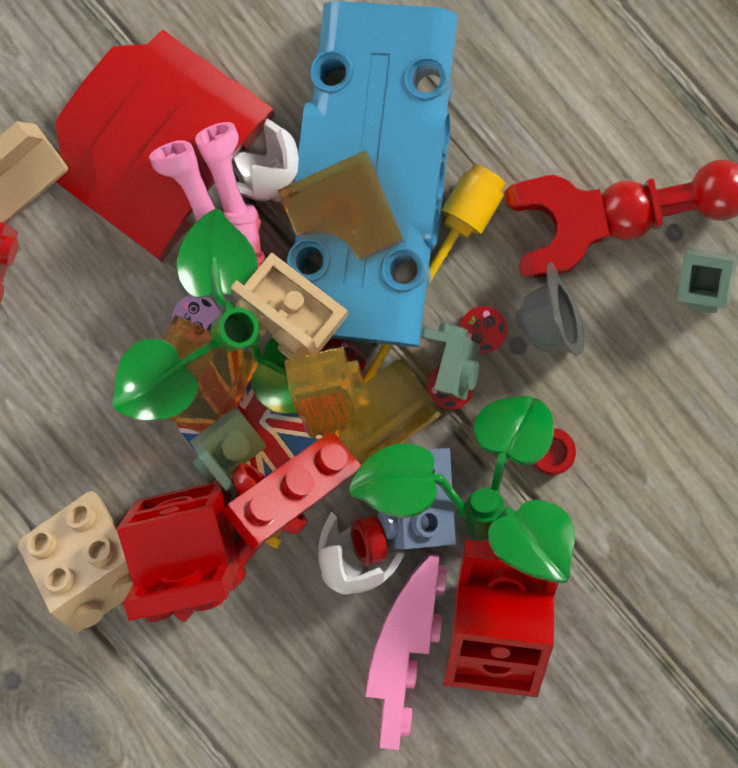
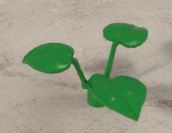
(150, 375)
(532, 539)

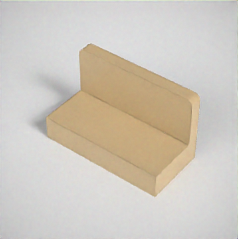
(26, 167)

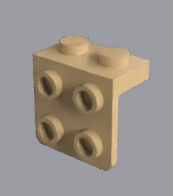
(78, 562)

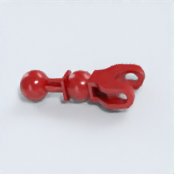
(620, 211)

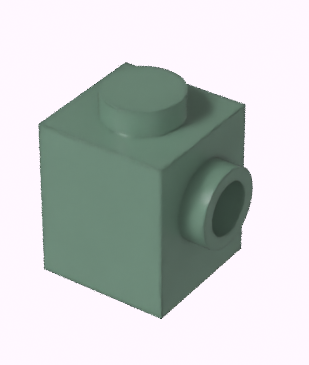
(707, 279)

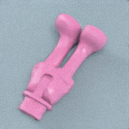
(216, 147)

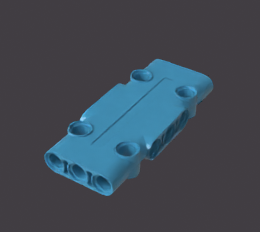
(407, 139)

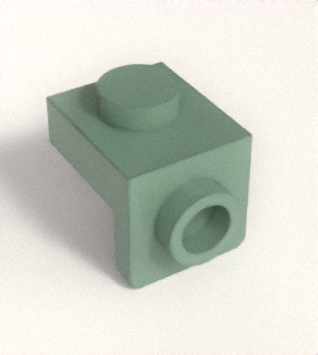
(458, 366)

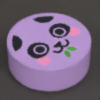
(197, 310)

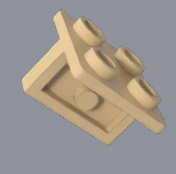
(289, 308)

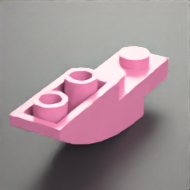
(405, 629)

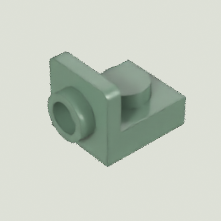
(225, 446)

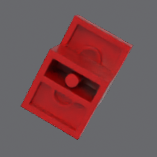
(178, 552)
(499, 626)

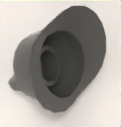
(552, 317)

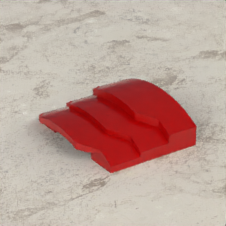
(129, 109)

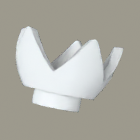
(266, 173)
(341, 566)

